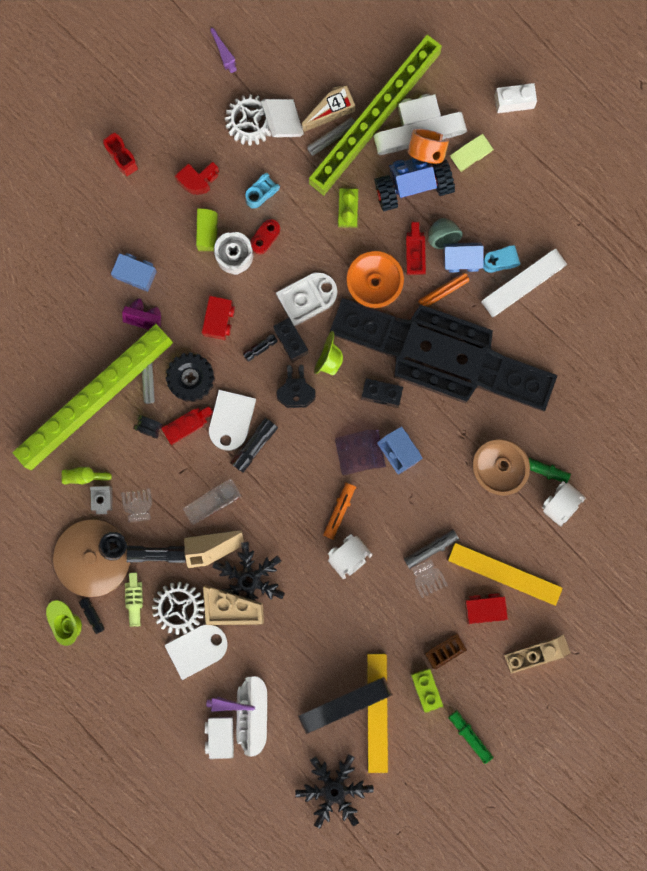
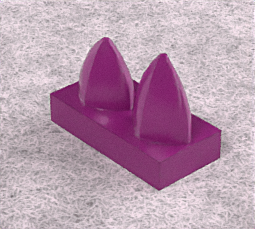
(136, 316)

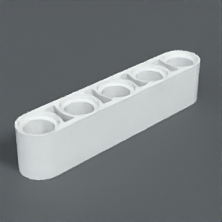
(399, 138)
(524, 283)

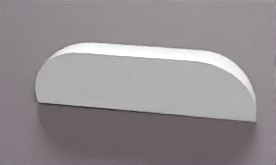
(252, 725)

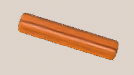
(444, 290)

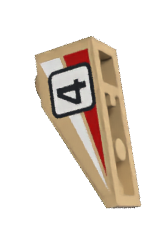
(333, 106)

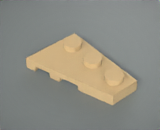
(230, 609)

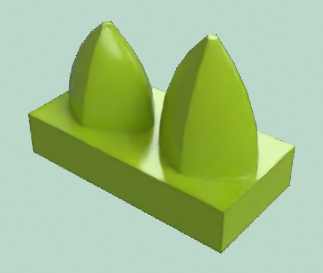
(348, 208)

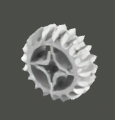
(244, 125)
(164, 617)

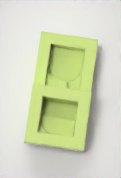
(471, 152)

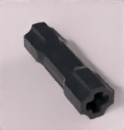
(254, 445)
(171, 554)

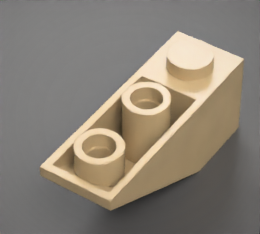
(209, 548)
(537, 654)

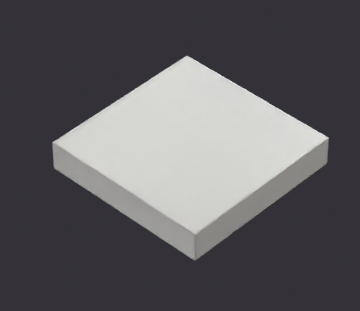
(282, 118)

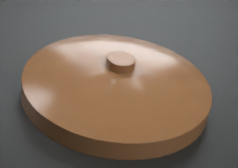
(81, 564)

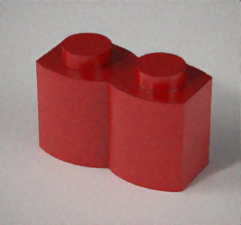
(121, 155)

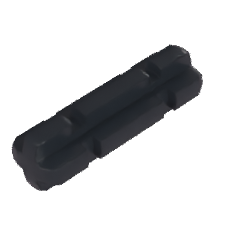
(260, 347)
(91, 615)

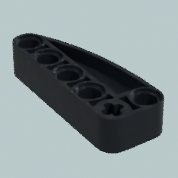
(345, 705)

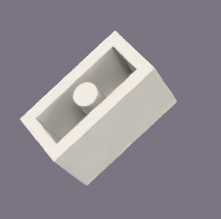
(515, 98)
(418, 109)
(220, 737)

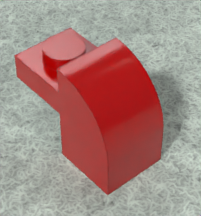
(194, 182)

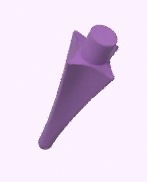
(227, 58)
(222, 704)

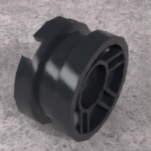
(147, 426)
(104, 546)

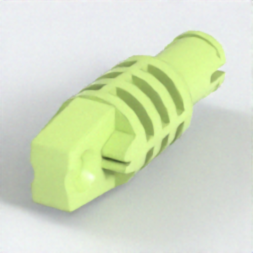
(133, 599)

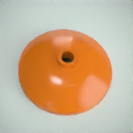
(375, 266)

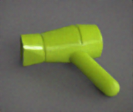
(82, 475)

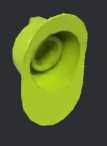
(330, 358)
(63, 622)

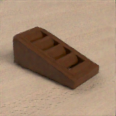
(429, 656)

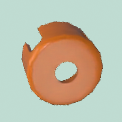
(427, 146)

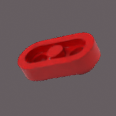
(265, 236)

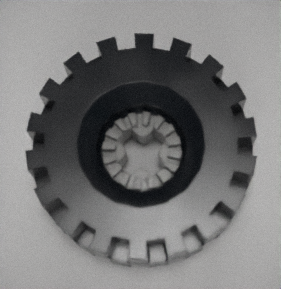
(182, 367)

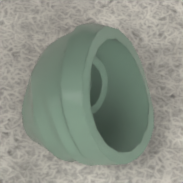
(443, 232)

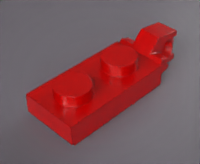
(415, 251)
(186, 424)

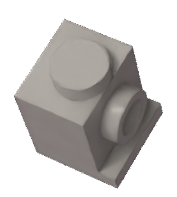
(106, 493)

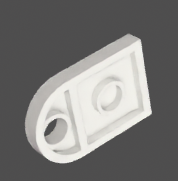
(305, 297)
(231, 418)
(195, 650)

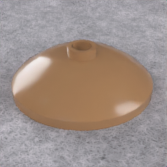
(493, 474)

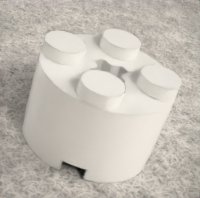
(231, 242)
(563, 504)
(349, 556)

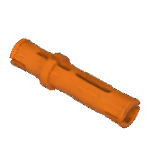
(349, 490)

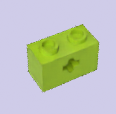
(426, 690)

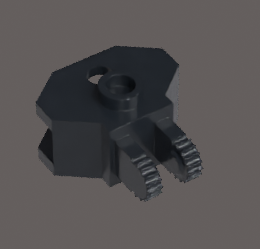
(296, 388)

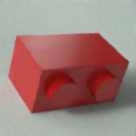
(217, 318)
(486, 609)

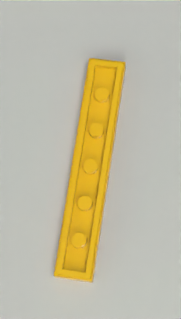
(505, 574)
(377, 718)

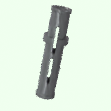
(432, 548)

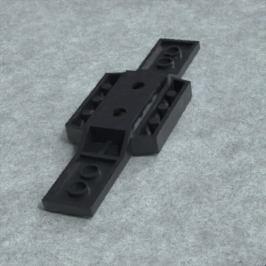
(448, 339)

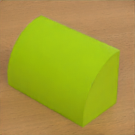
(206, 229)

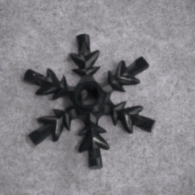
(242, 583)
(329, 784)

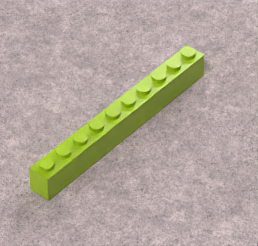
(375, 115)
(92, 397)

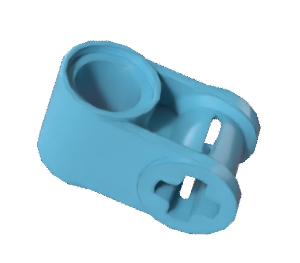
(263, 188)
(504, 259)

